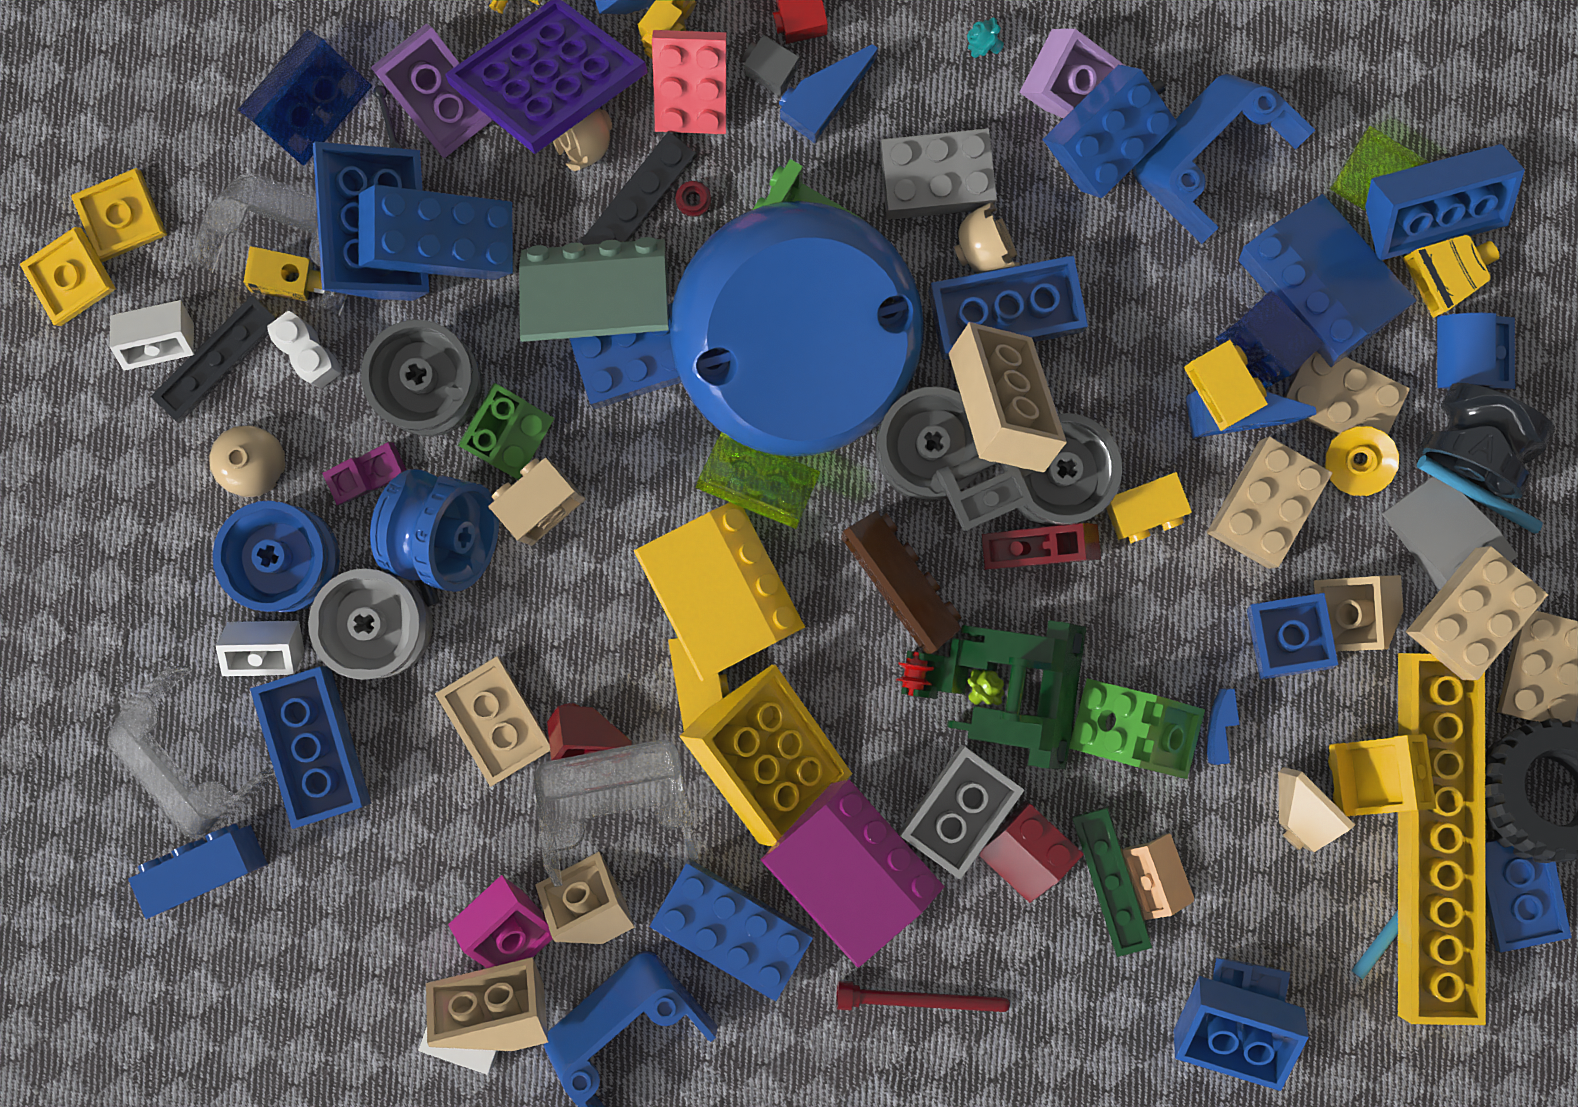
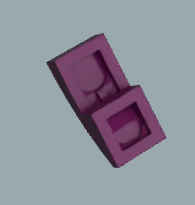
(364, 473)

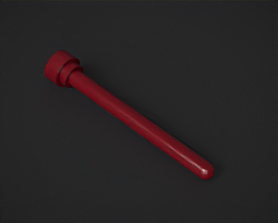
(851, 996)

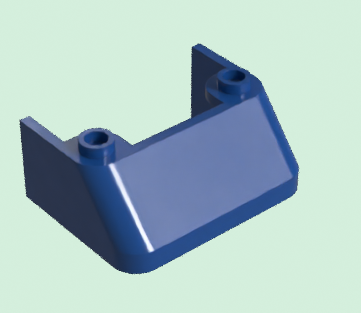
(1169, 167)
(635, 988)

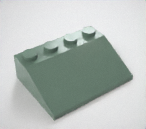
(593, 289)

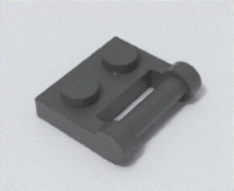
(987, 498)

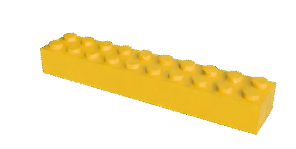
(1443, 850)

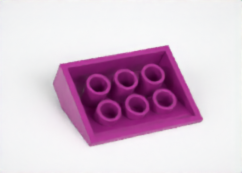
(852, 872)

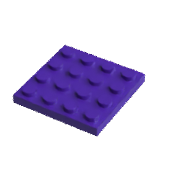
(546, 74)

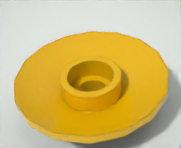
(1370, 475)

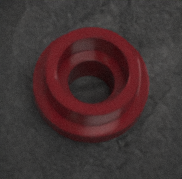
(688, 189)

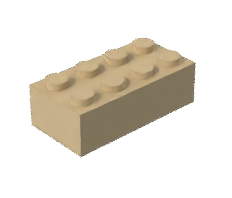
(1006, 398)

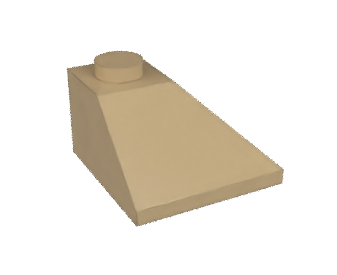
(1362, 610)
(1308, 813)
(586, 905)

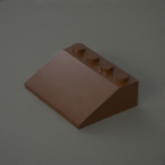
(901, 582)

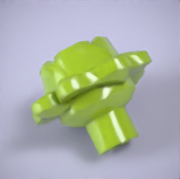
(986, 687)

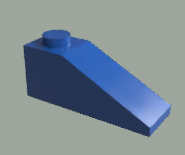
(821, 95)

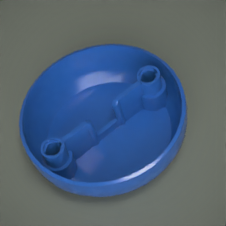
(798, 326)

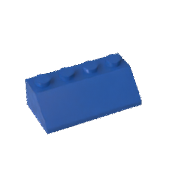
(1442, 200)

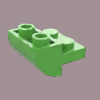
(506, 431)

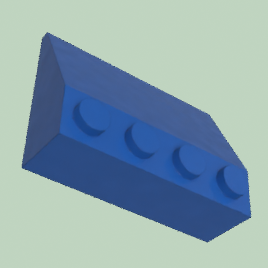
(339, 178)
(1326, 277)

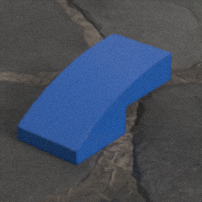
(1223, 714)
(1252, 977)

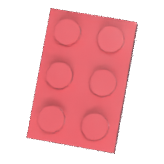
(690, 81)

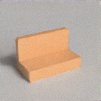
(1158, 877)

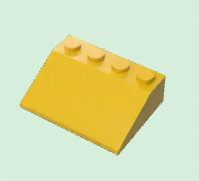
(719, 589)
(765, 754)

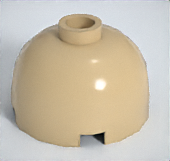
(586, 140)
(985, 242)
(247, 461)

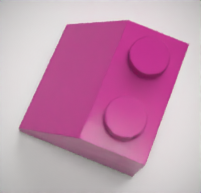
(501, 926)

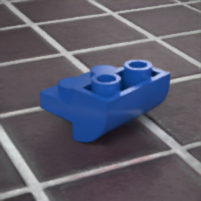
(1476, 350)

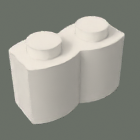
(302, 345)

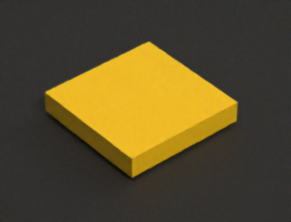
(119, 215)
(67, 276)

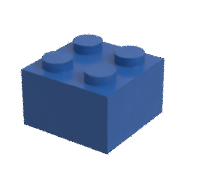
(1292, 636)

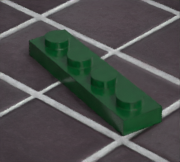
(1112, 881)

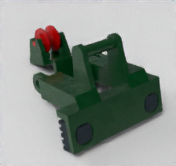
(1056, 654)

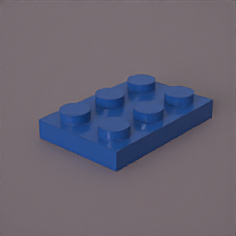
(1522, 900)

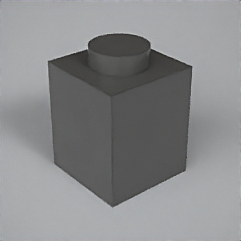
(770, 65)

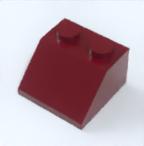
(1030, 852)

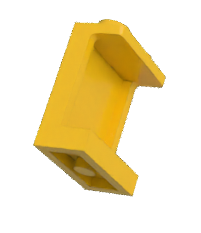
(1382, 775)

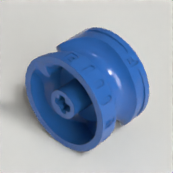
(434, 530)
(270, 531)

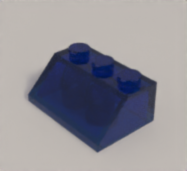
(305, 96)

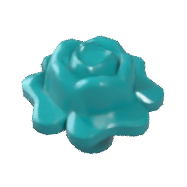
(984, 38)

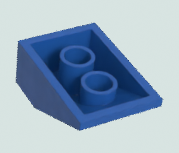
(1277, 412)

